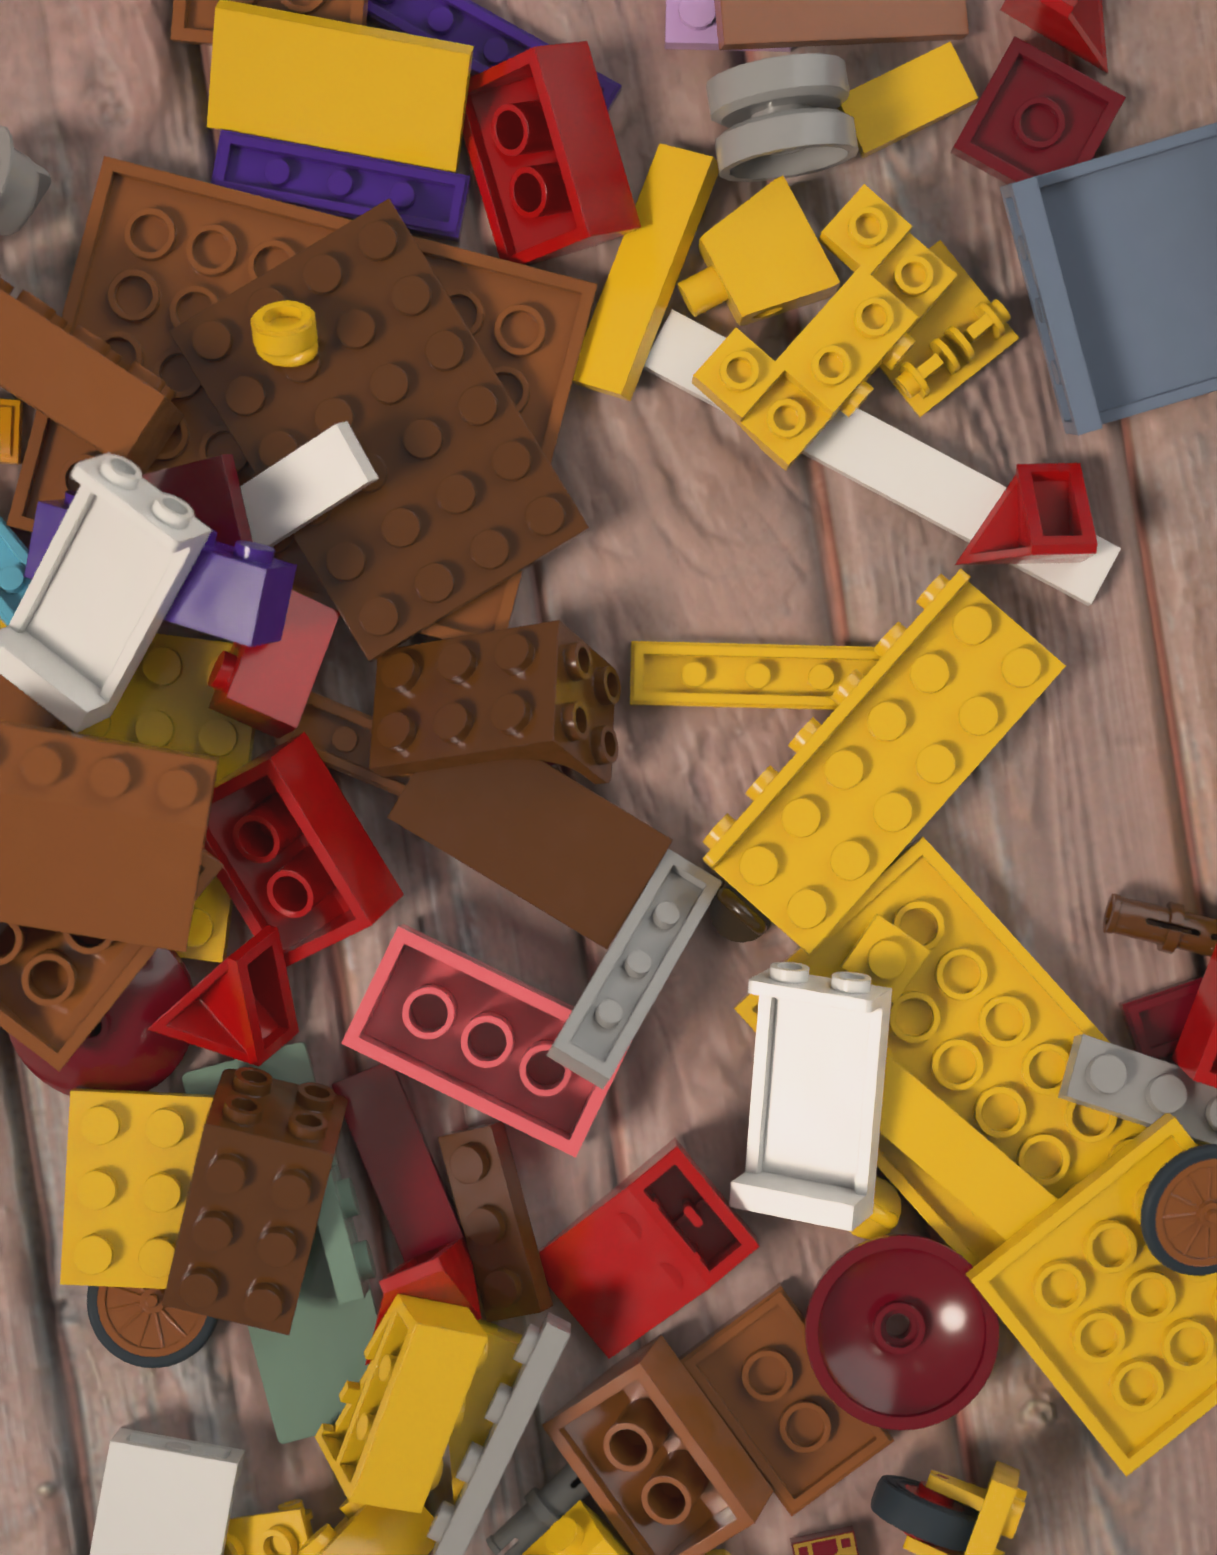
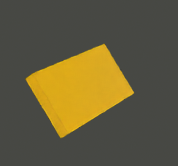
(338, 85)

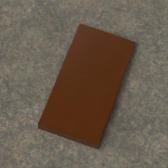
(537, 838)

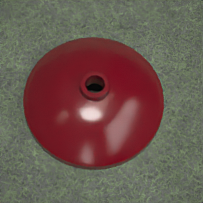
(123, 1050)
(909, 1376)

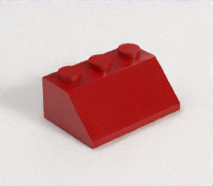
(547, 155)
(296, 851)

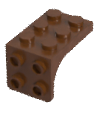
(494, 699)
(255, 1199)

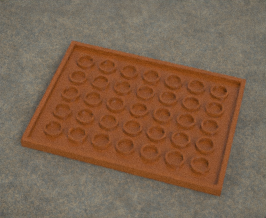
(176, 245)

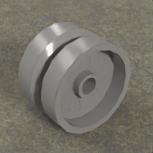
(782, 117)

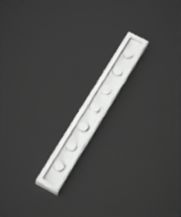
(887, 463)

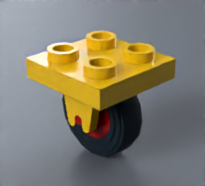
(952, 1514)

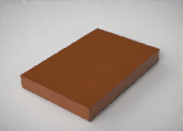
(773, 1404)

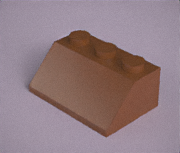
(659, 1456)

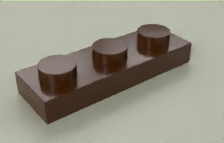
(495, 1221)

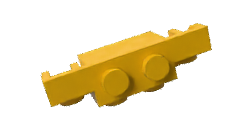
(859, 328)

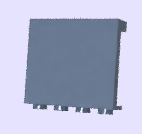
(1123, 276)

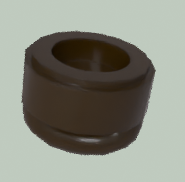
(736, 917)

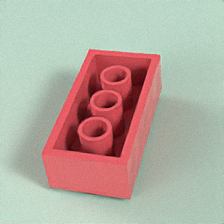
(474, 1038)

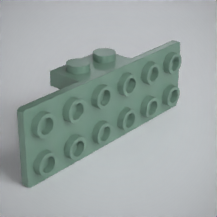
(335, 1302)

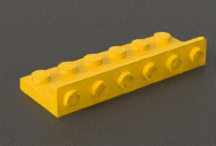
(881, 760)

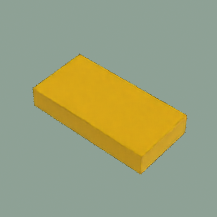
(909, 99)

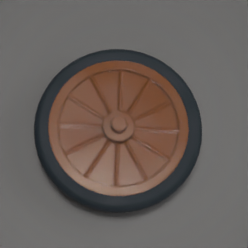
(1182, 1212)
(142, 1330)

